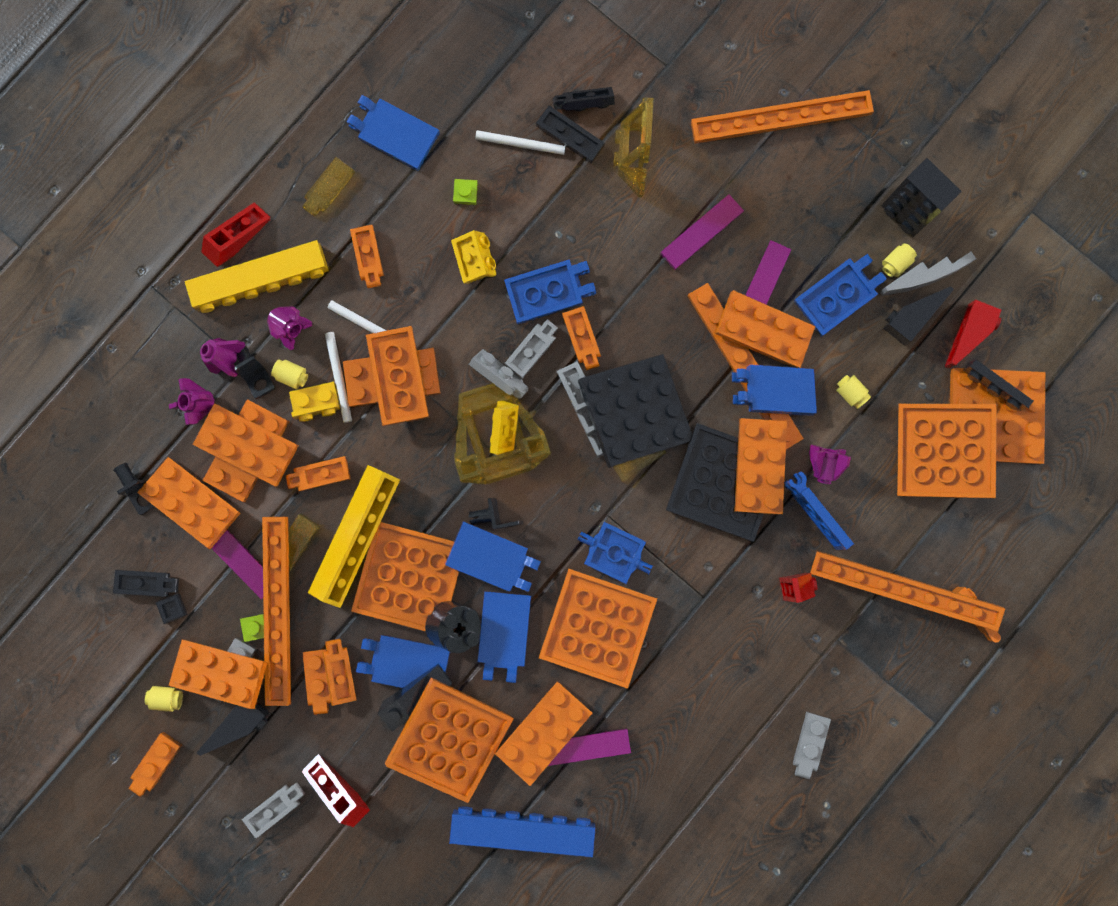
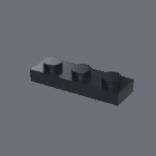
(570, 134)
(997, 386)

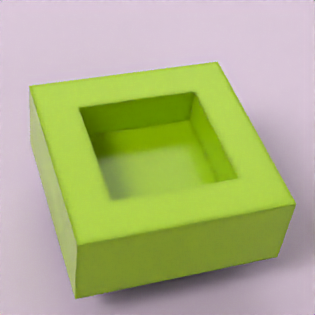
(465, 192)
(252, 627)

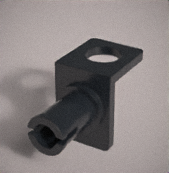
(252, 371)
(131, 487)
(491, 515)

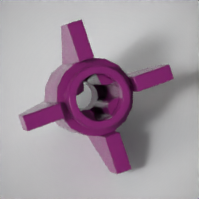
(287, 324)
(221, 355)
(194, 401)
(828, 463)

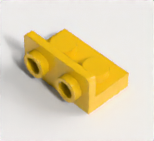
(474, 256)
(314, 401)
(504, 427)

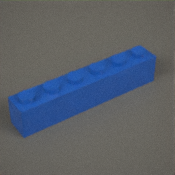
(522, 832)

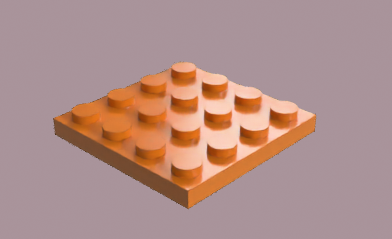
(1018, 433)
(947, 450)
(404, 576)
(598, 628)
(449, 740)

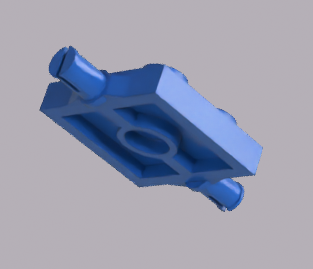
(615, 552)

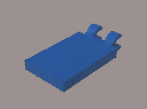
(394, 132)
(548, 290)
(839, 294)
(777, 390)
(817, 512)
(490, 558)
(504, 633)
(400, 660)

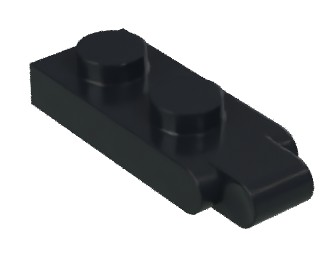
(584, 99)
(144, 583)

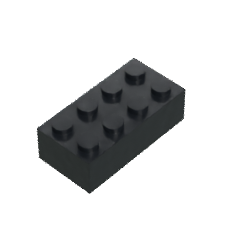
(920, 198)

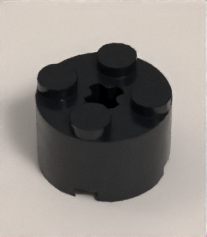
(453, 627)

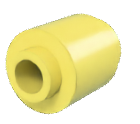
(899, 260)
(289, 374)
(853, 391)
(164, 698)

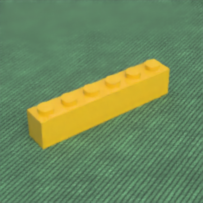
(257, 276)
(353, 536)

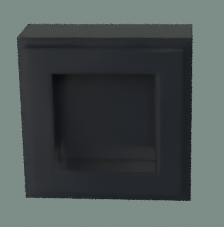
(171, 608)

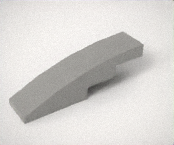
(922, 276)
(569, 377)

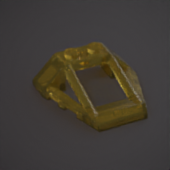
(638, 120)
(484, 470)

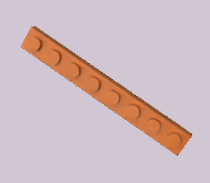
(782, 117)
(737, 356)
(908, 590)
(276, 611)

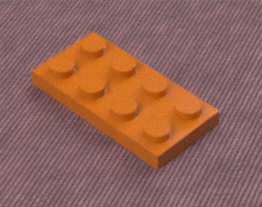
(765, 330)
(397, 376)
(361, 383)
(245, 445)
(760, 466)
(231, 478)
(189, 503)
(218, 674)
(543, 733)

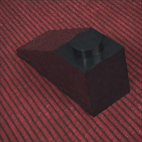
(911, 318)
(400, 705)
(236, 725)

